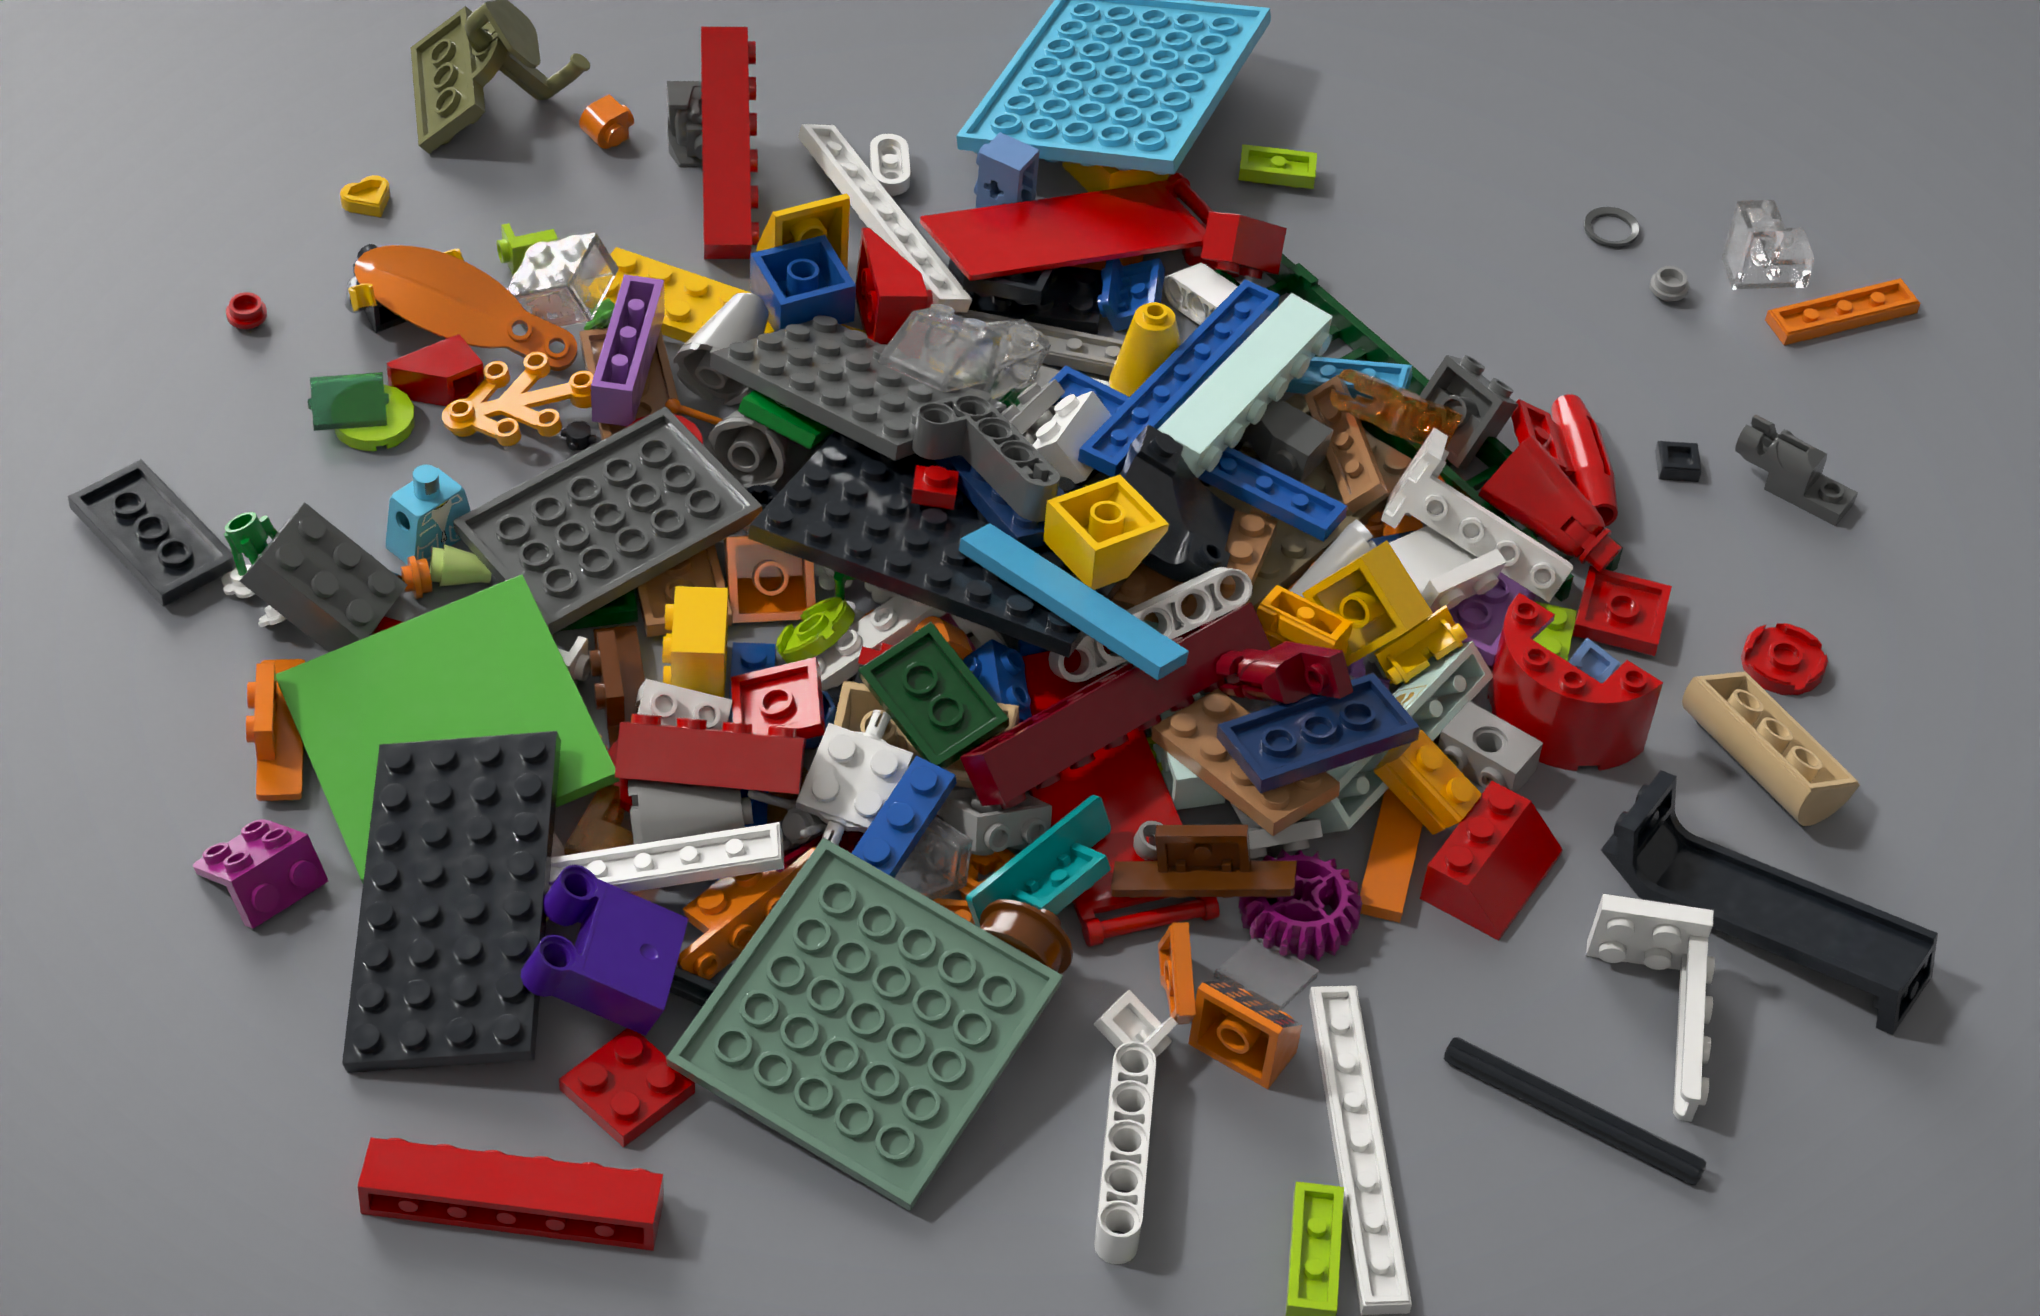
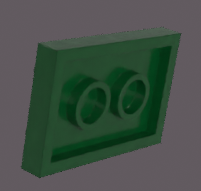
(933, 697)

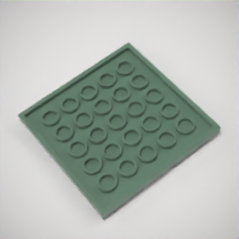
(865, 1023)

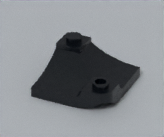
(1195, 515)

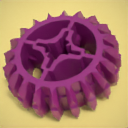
(1300, 920)

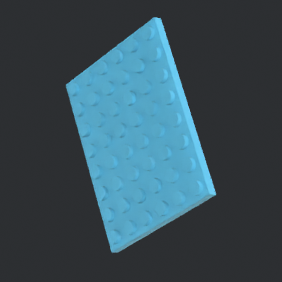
(1118, 81)

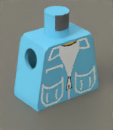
(424, 514)

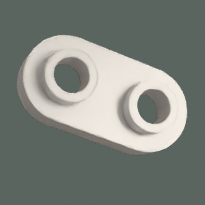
(891, 163)

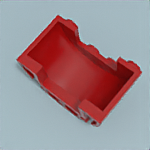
(1562, 705)

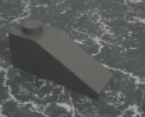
(1289, 440)

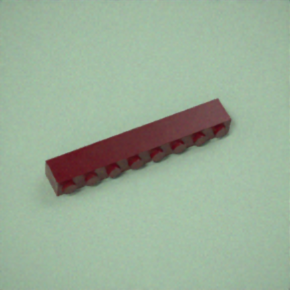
(1105, 713)

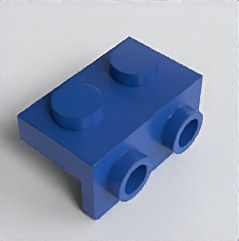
(1128, 289)
(1002, 675)

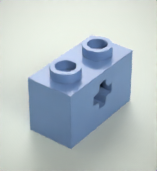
(1006, 172)

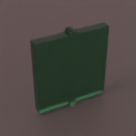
(348, 401)

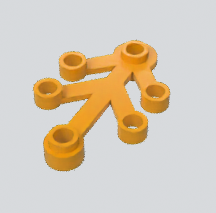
(473, 414)

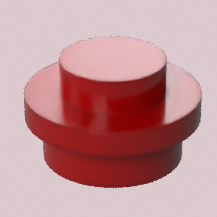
(246, 311)

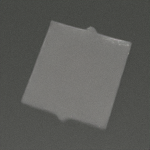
(1267, 974)

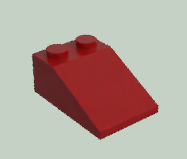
(886, 288)

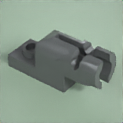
(1794, 470)

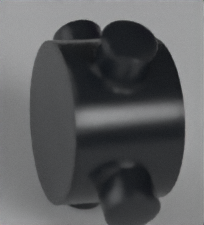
(578, 435)

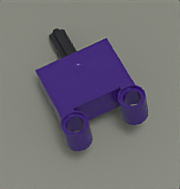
(621, 954)

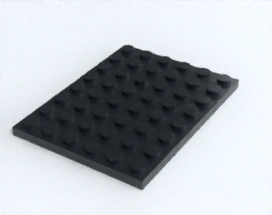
(857, 518)

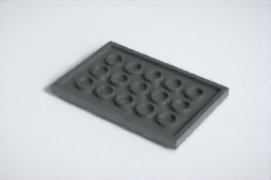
(836, 381)
(609, 518)

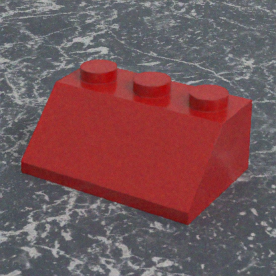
(1491, 862)

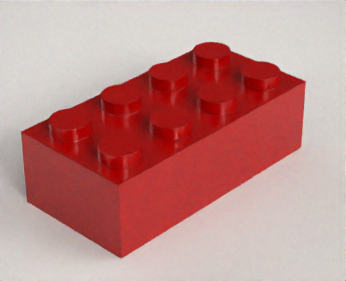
(710, 756)

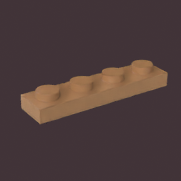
(1348, 449)

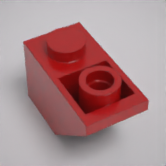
(438, 372)

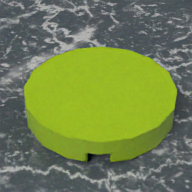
(399, 425)
(820, 629)

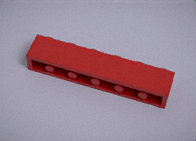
(726, 142)
(511, 1193)

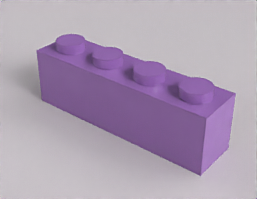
(627, 350)

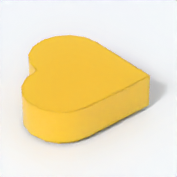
(366, 197)

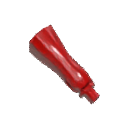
(1545, 501)

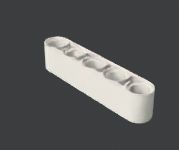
(1197, 291)
(1170, 617)
(1125, 1169)

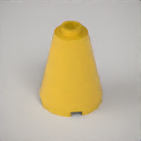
(1146, 346)

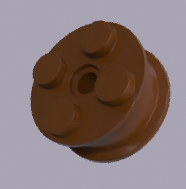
(1030, 931)

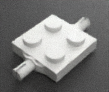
(852, 777)

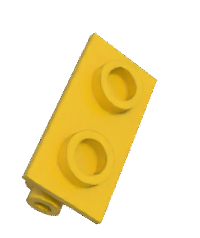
(1409, 652)

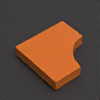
(1177, 972)

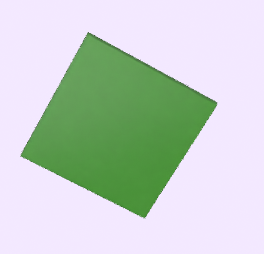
(444, 675)

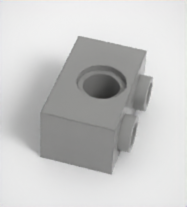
(1489, 748)

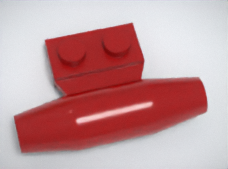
(1575, 446)

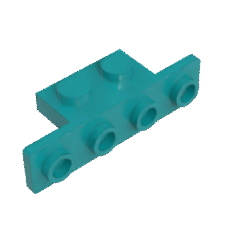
(1053, 866)

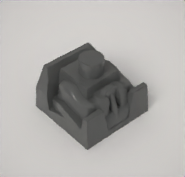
(684, 122)

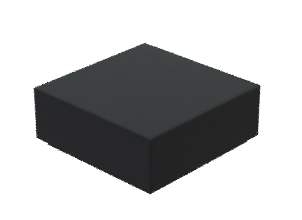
(1678, 461)

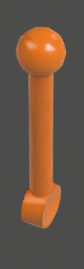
(675, 407)

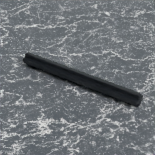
(1575, 1110)

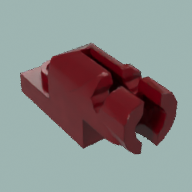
(1286, 673)

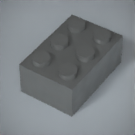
(323, 581)

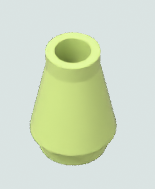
(456, 567)

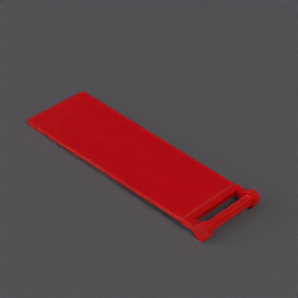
(1071, 229)
(1131, 794)

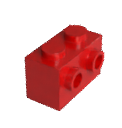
(1243, 244)

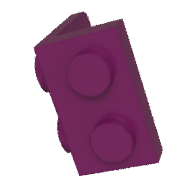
(264, 869)

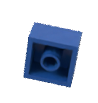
(802, 283)

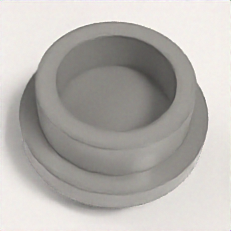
(1669, 284)

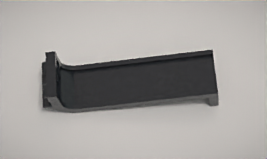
(1771, 905)

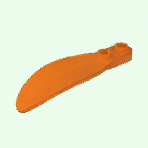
(458, 298)

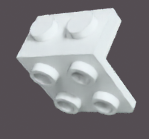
(1444, 569)

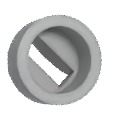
(1142, 847)

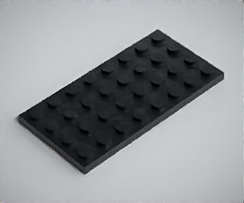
(453, 902)

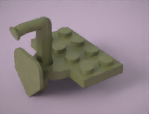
(464, 55)

